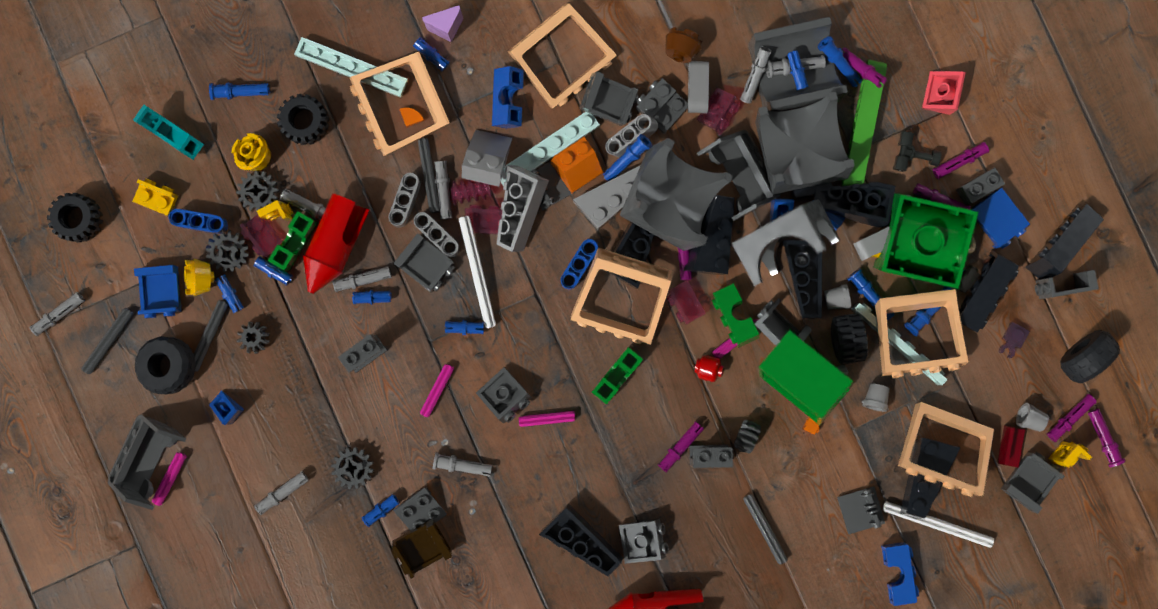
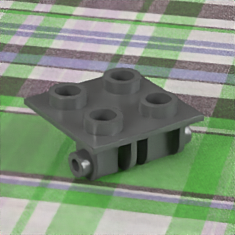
(556, 188)
(419, 509)
(861, 510)

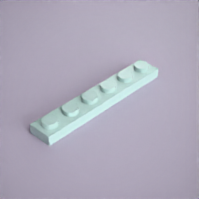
(349, 66)
(555, 143)
(894, 339)

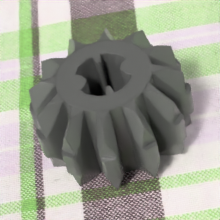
(253, 345)
(747, 436)

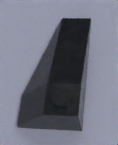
(861, 203)

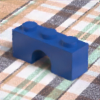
(505, 84)
(903, 590)

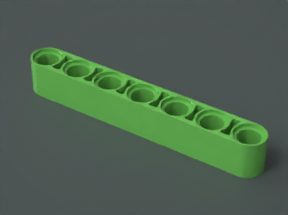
(864, 126)

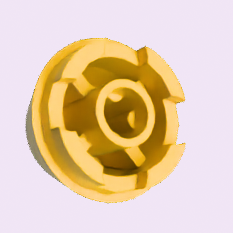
(251, 152)
(197, 277)

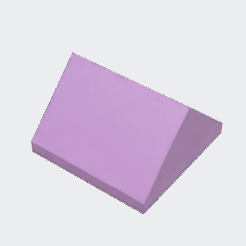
(444, 22)

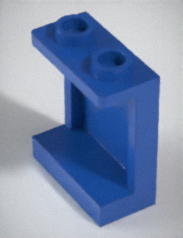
(1000, 218)
(159, 290)

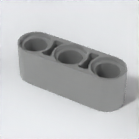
(698, 87)
(622, 136)
(404, 190)
(431, 226)
(872, 244)

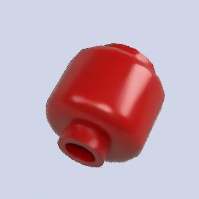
(709, 368)

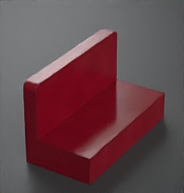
(1011, 446)

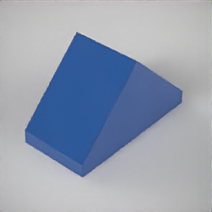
(780, 207)
(226, 408)

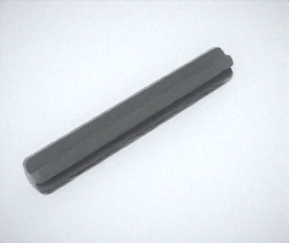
(429, 177)
(209, 332)
(107, 341)
(765, 529)

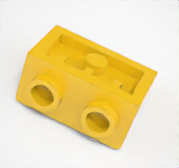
(155, 198)
(276, 210)
(1068, 454)

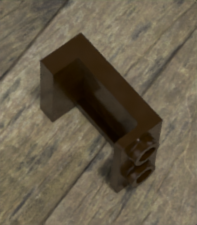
(420, 548)

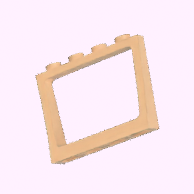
(543, 29)
(426, 87)
(632, 269)
(915, 302)
(983, 432)

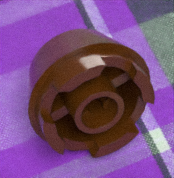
(682, 45)

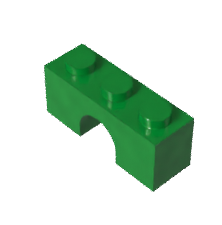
(288, 251)
(741, 330)
(617, 375)

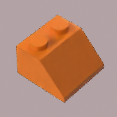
(577, 165)

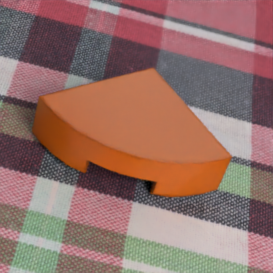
(411, 116)

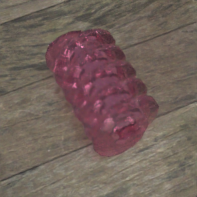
(469, 190)

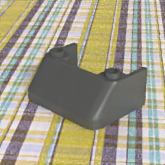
(748, 169)
(139, 458)

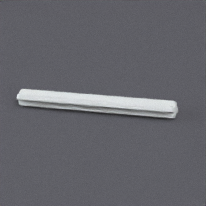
(477, 271)
(942, 526)

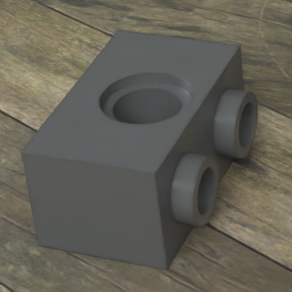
(980, 186)

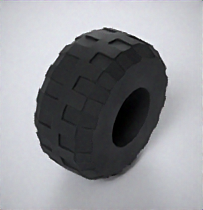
(1090, 356)
(149, 360)

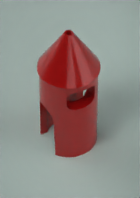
(333, 241)
(658, 599)

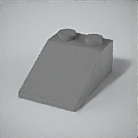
(486, 157)

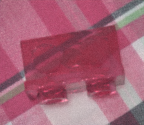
(720, 111)
(261, 235)

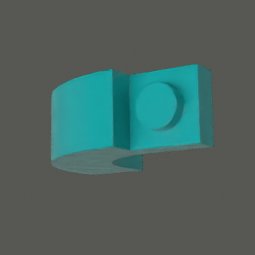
(168, 132)

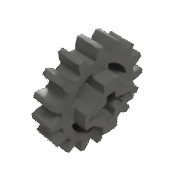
(258, 200)
(227, 259)
(354, 476)

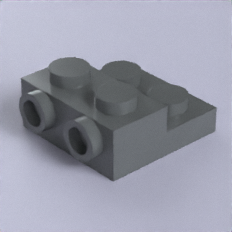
(662, 104)
(504, 396)
(643, 541)

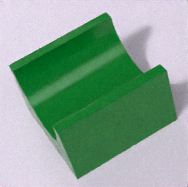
(927, 241)
(804, 377)

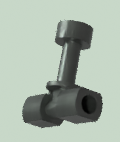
(908, 152)

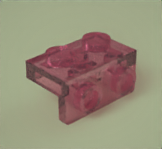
(484, 220)
(685, 302)

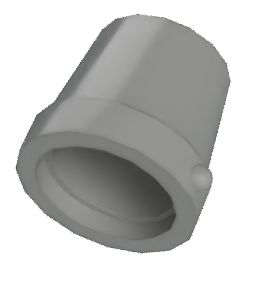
(838, 298)
(876, 398)
(1031, 418)

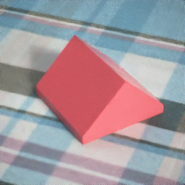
(943, 91)

